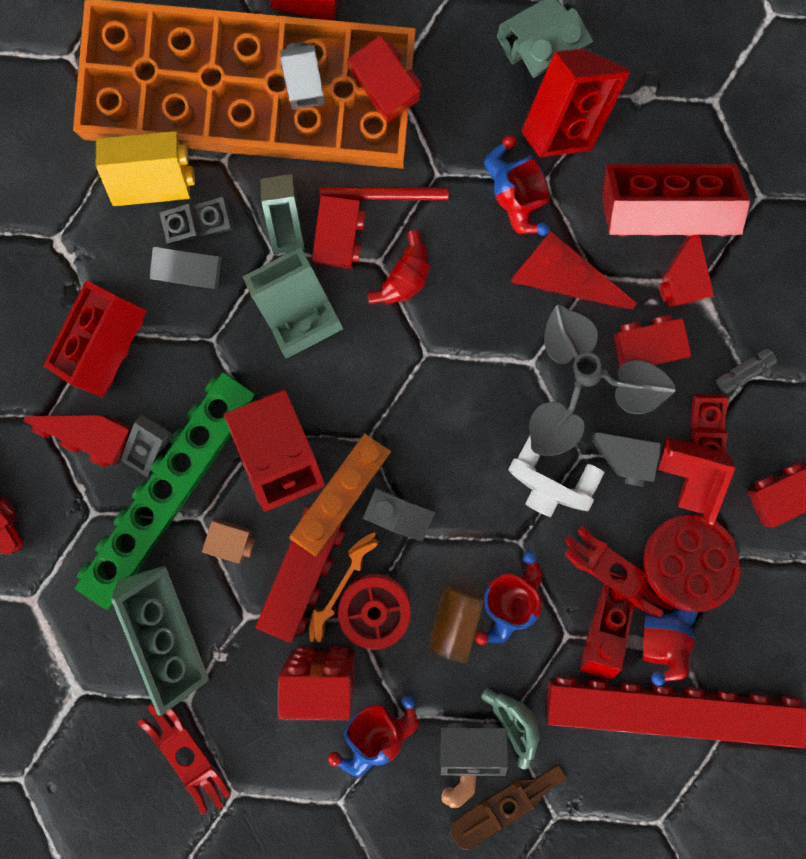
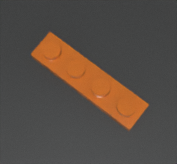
(340, 495)

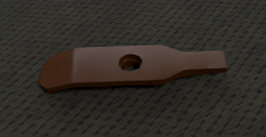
(489, 815)

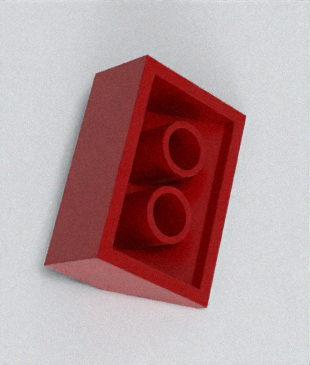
(573, 102)
(94, 339)

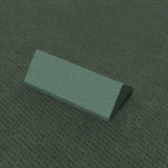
(159, 637)

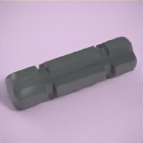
(746, 370)

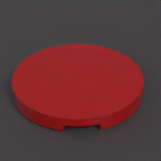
(692, 563)

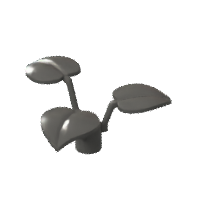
(573, 336)

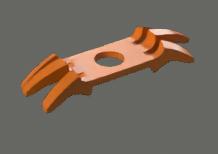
(321, 614)

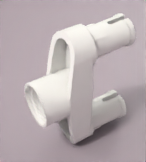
(548, 493)

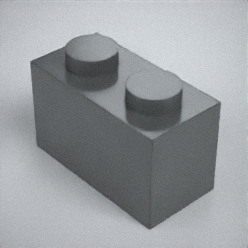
(473, 750)

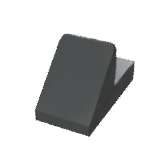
(145, 445)

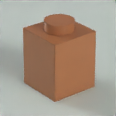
(228, 541)

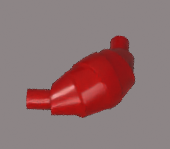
(407, 275)

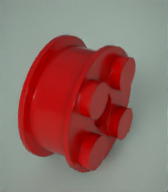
(371, 630)

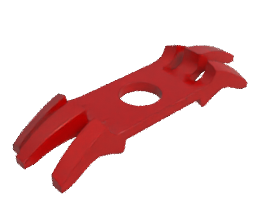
(635, 584)
(193, 774)

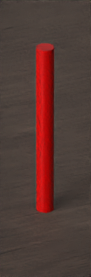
(386, 193)

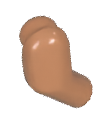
(461, 793)

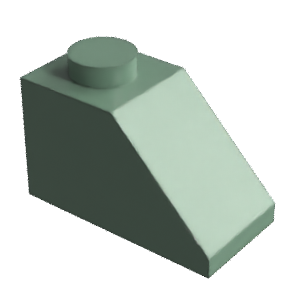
(282, 213)

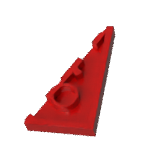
(563, 271)

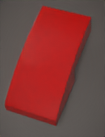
(709, 421)

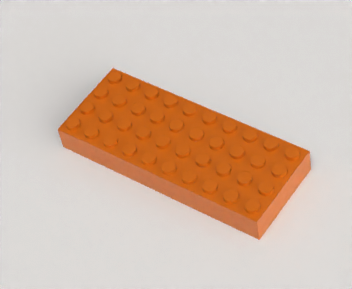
(225, 84)

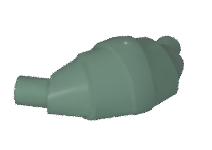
(520, 725)

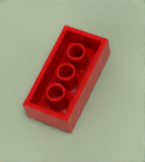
(674, 199)
(317, 684)

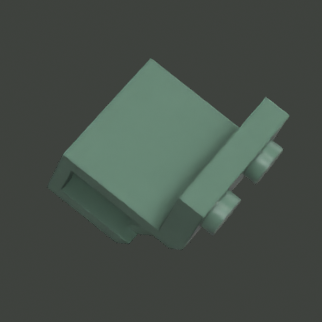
(541, 32)
(292, 302)

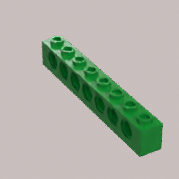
(93, 580)

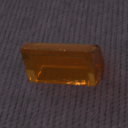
(456, 624)

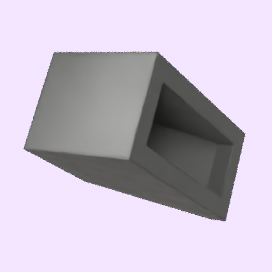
(629, 457)
(398, 514)

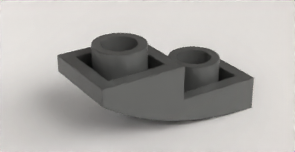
(197, 221)
(185, 267)

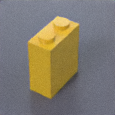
(144, 168)

